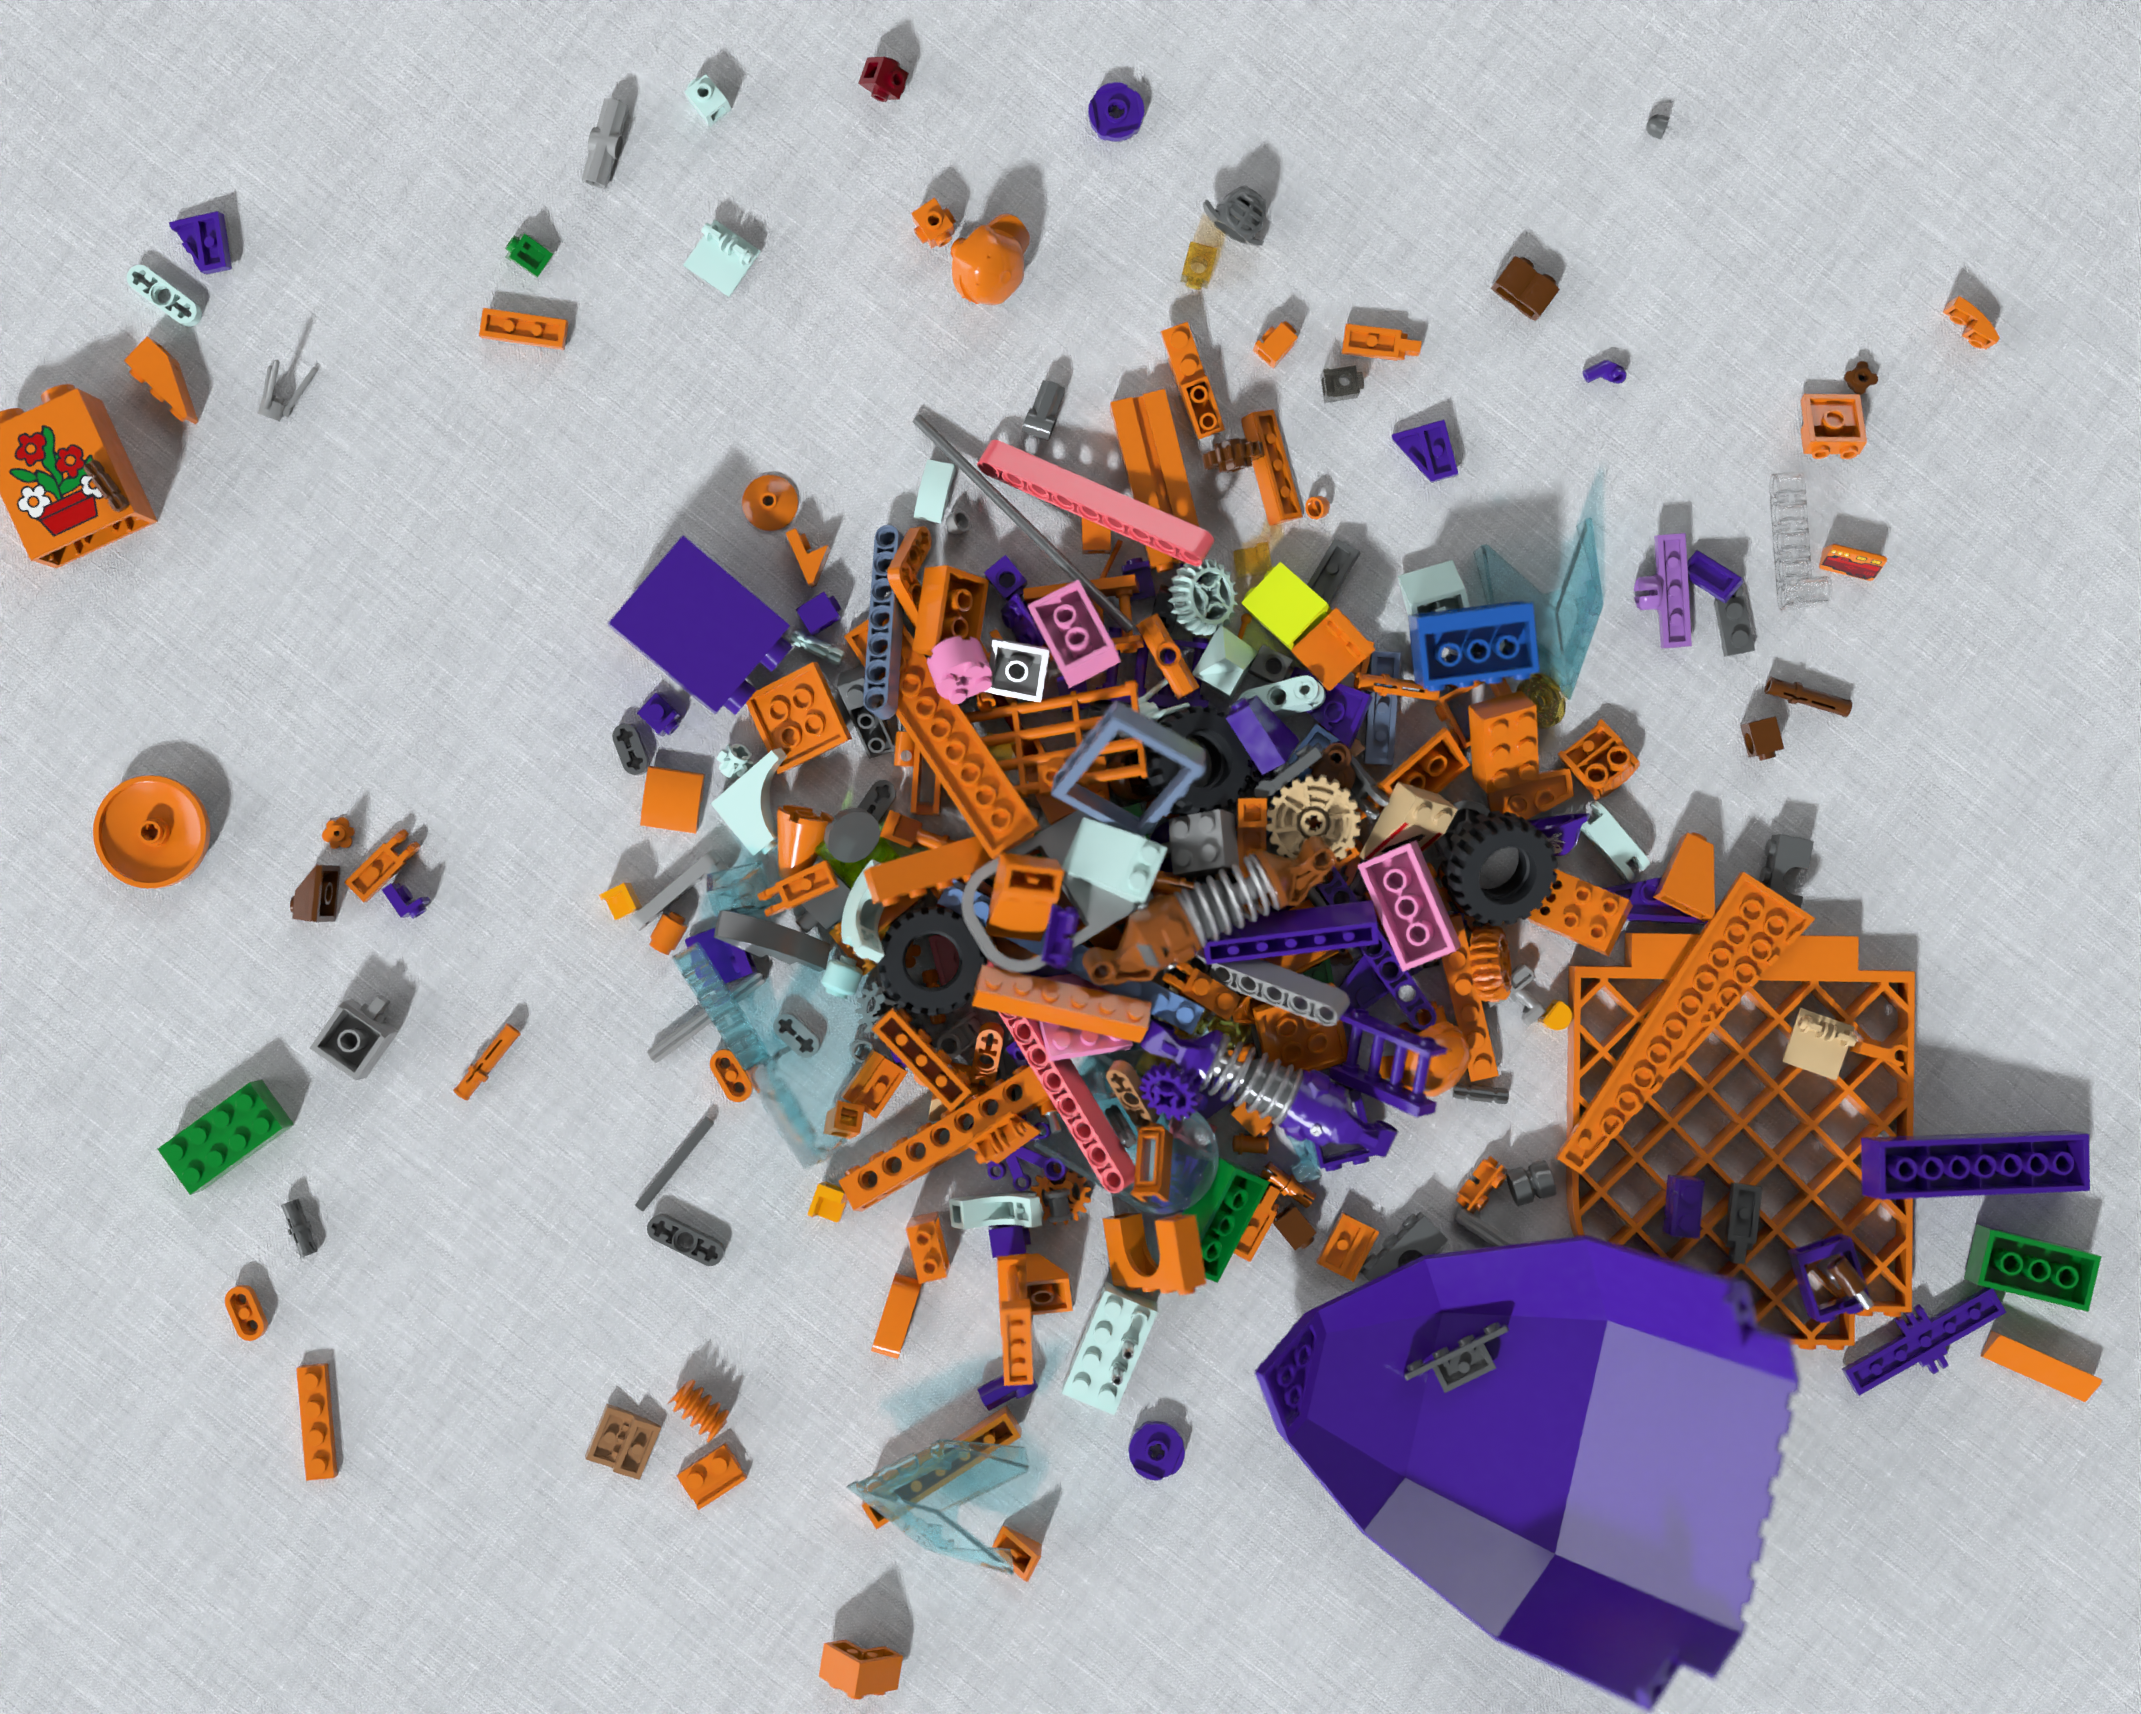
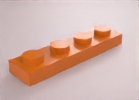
(317, 1421)

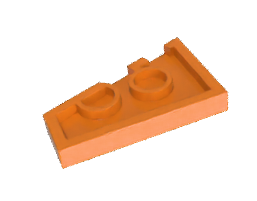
(1534, 796)

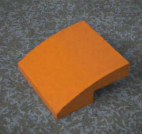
(672, 799)

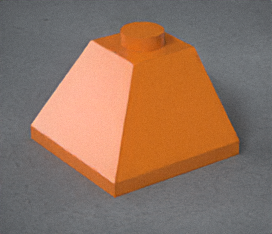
(1047, 1286)

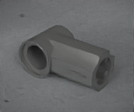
(1041, 418)

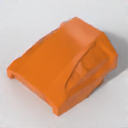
(1600, 760)

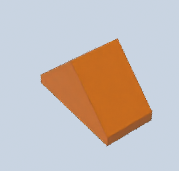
(1023, 1549)

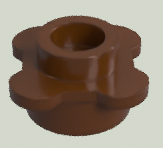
(1853, 381)

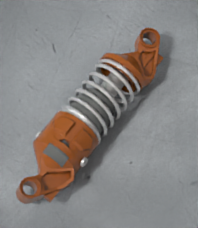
(1178, 925)

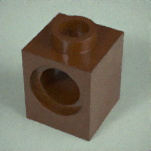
(1762, 738)
(1294, 1227)

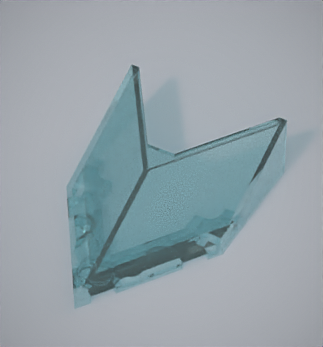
(1562, 617)
(928, 1487)

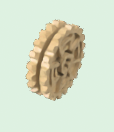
(1313, 798)

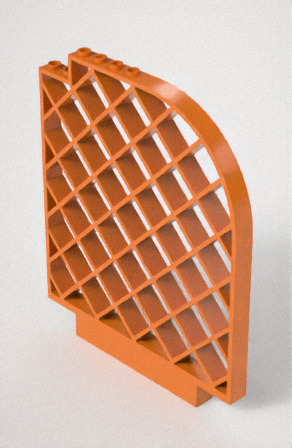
(1806, 960)

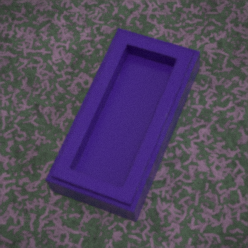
(1712, 576)

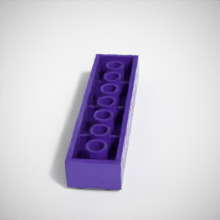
(1975, 1164)

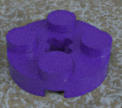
(1125, 99)
(1149, 1435)

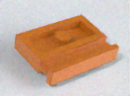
(874, 1083)
(1347, 1246)
(711, 1476)

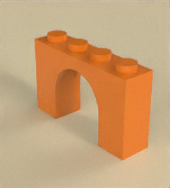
(1179, 1247)

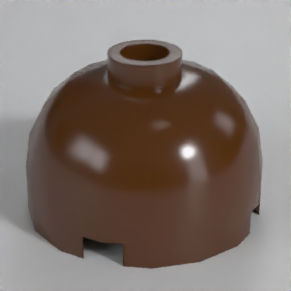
(1132, 788)

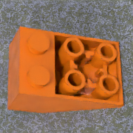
(1023, 896)

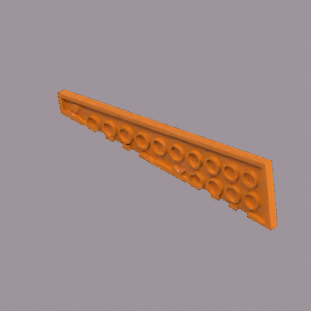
(1726, 960)

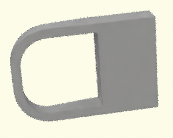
(1095, 905)

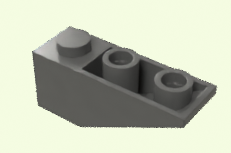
(871, 730)

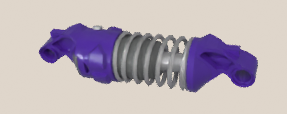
(1297, 1100)

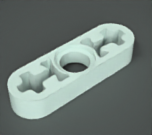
(152, 295)

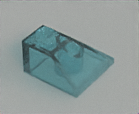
(738, 889)

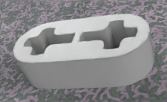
(792, 1040)

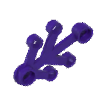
(1030, 1156)

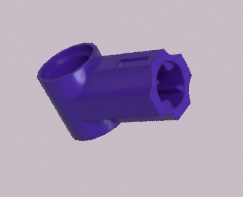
(995, 1393)

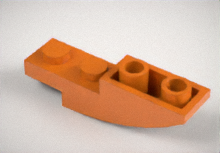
(1191, 380)

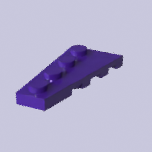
(1649, 909)

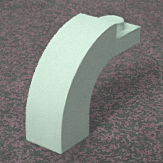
(862, 919)
(996, 1209)

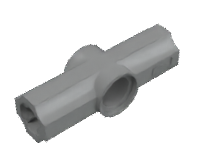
(605, 143)

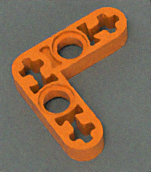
(905, 567)
(978, 1070)

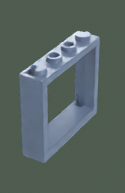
(1147, 731)

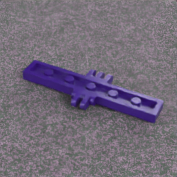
(1923, 1340)

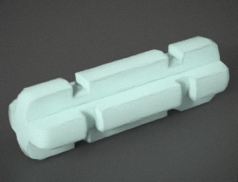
(817, 647)

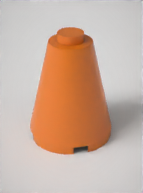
(798, 836)

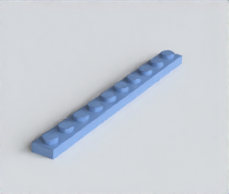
(1164, 1002)

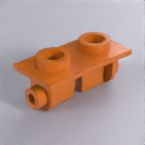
(1489, 1178)

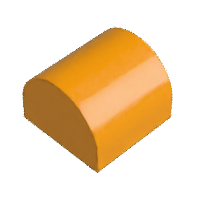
(1556, 1016)

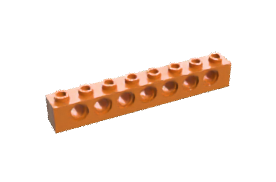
(855, 1182)

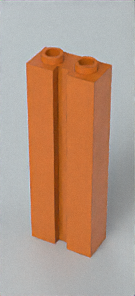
(1153, 462)

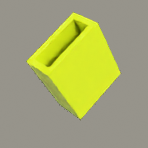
(1285, 605)

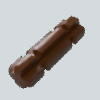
(106, 486)

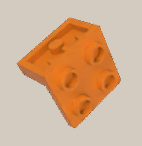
(1332, 649)

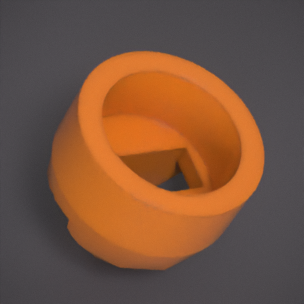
(1317, 507)

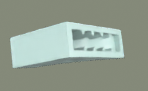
(747, 805)

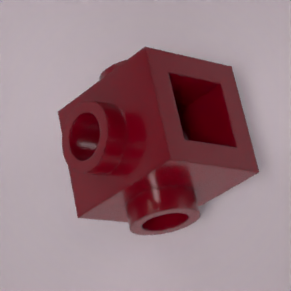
(883, 78)

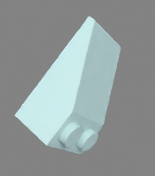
(1114, 860)

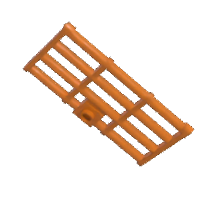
(1050, 762)

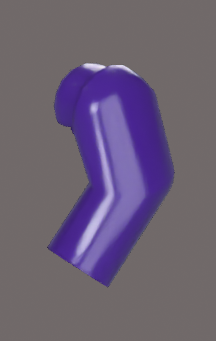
(1607, 370)

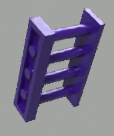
(1165, 697)
(1370, 1081)

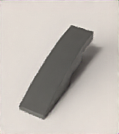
(771, 939)

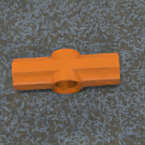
(1157, 640)

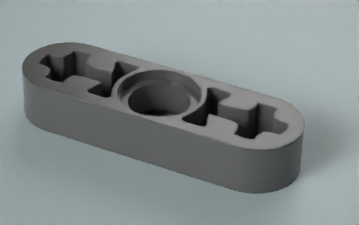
(670, 1224)

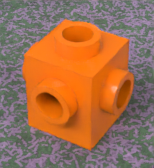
(933, 224)

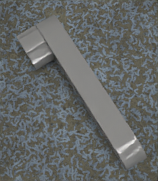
(707, 864)

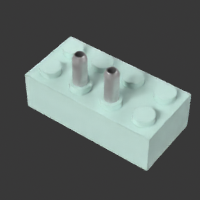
(1110, 1348)

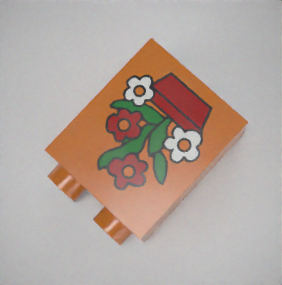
(45, 482)

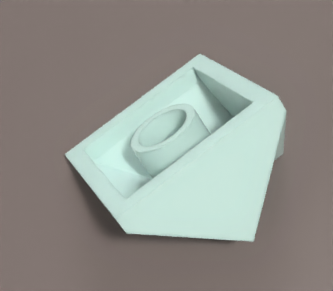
(1225, 663)

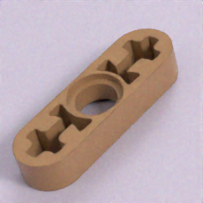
(1125, 1080)

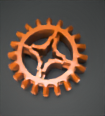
(1490, 963)

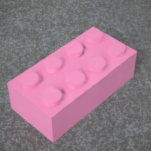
(1409, 906)

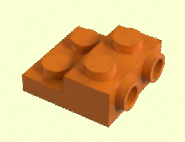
(1832, 425)

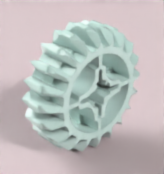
(1210, 595)

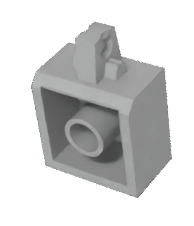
(1202, 843)
(355, 1037)

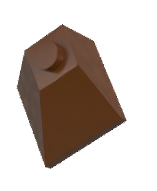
(317, 895)

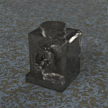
(1332, 388)

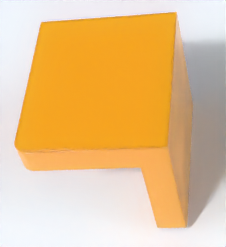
(621, 900)
(828, 1202)

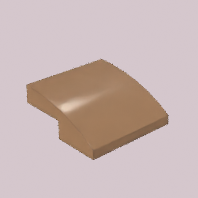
(623, 1441)

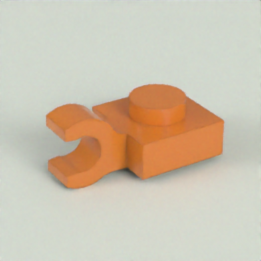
(1872, 1048)

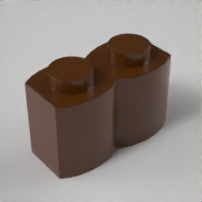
(1525, 287)

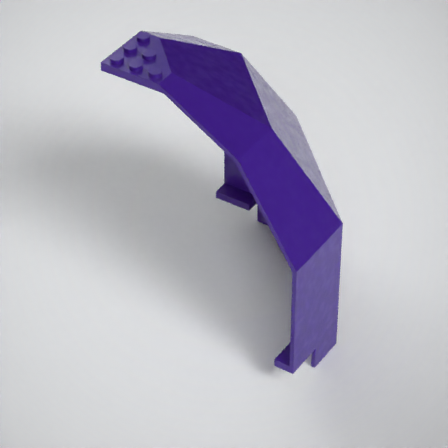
(1586, 1488)

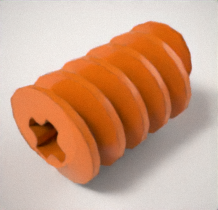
(699, 1409)

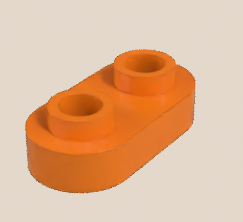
(730, 1076)
(243, 1313)

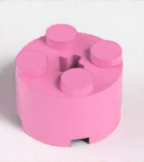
(959, 669)

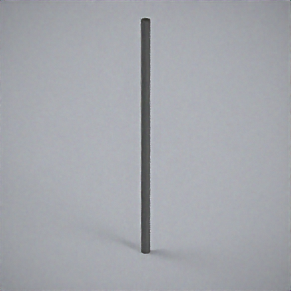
(1025, 525)

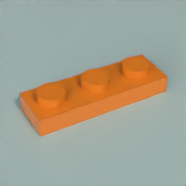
(523, 329)

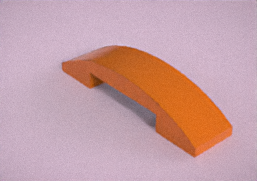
(1250, 832)

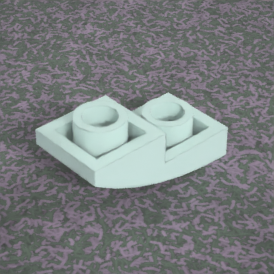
(934, 491)

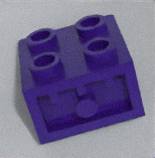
(728, 960)

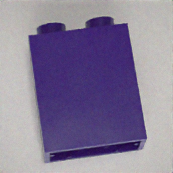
(702, 628)

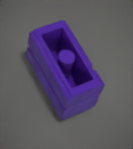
(1683, 1206)

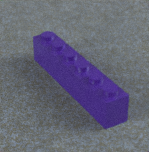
(1297, 933)

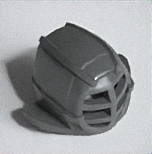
(1239, 215)

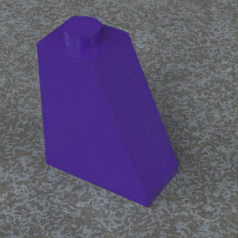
(1261, 733)

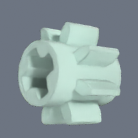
(735, 760)

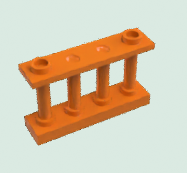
(1120, 586)
(1015, 1320)

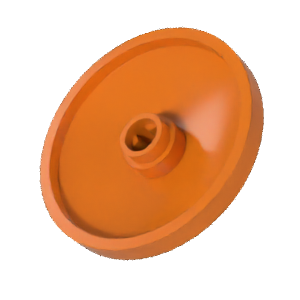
(151, 832)

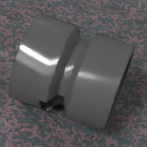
(1534, 1181)

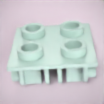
(721, 257)

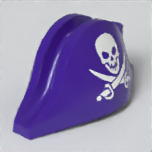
(1561, 830)

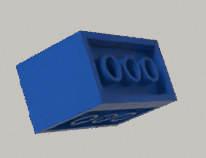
(1479, 626)

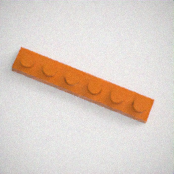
(1468, 1006)

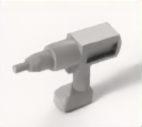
(1521, 977)

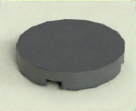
(852, 835)

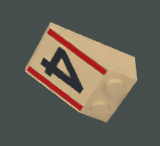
(1407, 818)

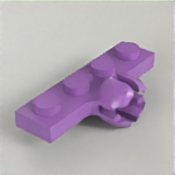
(1669, 591)

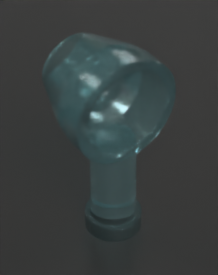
(1305, 1166)

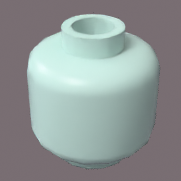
(842, 977)

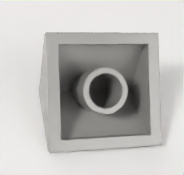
(1018, 669)

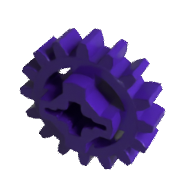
(1171, 1091)

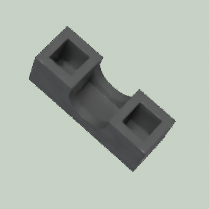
(1783, 854)
(1416, 1235)

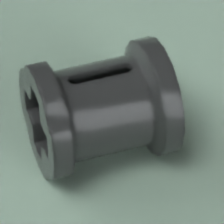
(1059, 1205)

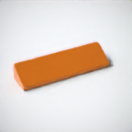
(1273, 469)
(2040, 1367)

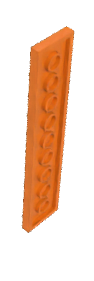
(954, 751)

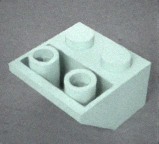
(1433, 589)

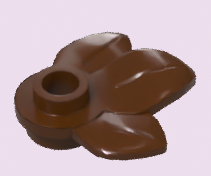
(1336, 770)

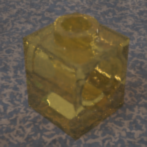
(1198, 254)

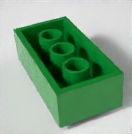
(225, 1136)
(1225, 1214)
(2032, 1268)

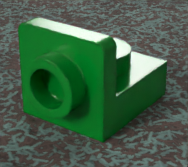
(528, 254)

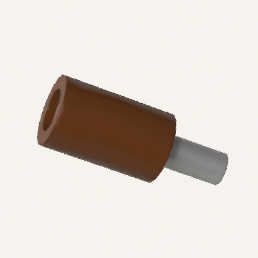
(1849, 1280)

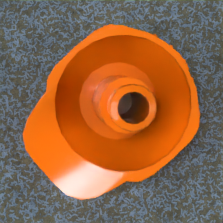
(990, 261)
(1443, 1069)

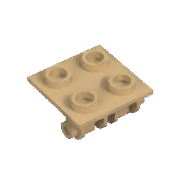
(1818, 1044)

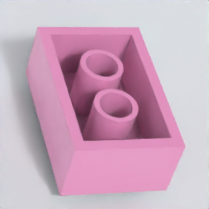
(1074, 633)

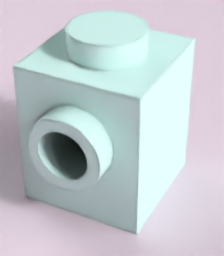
(707, 99)

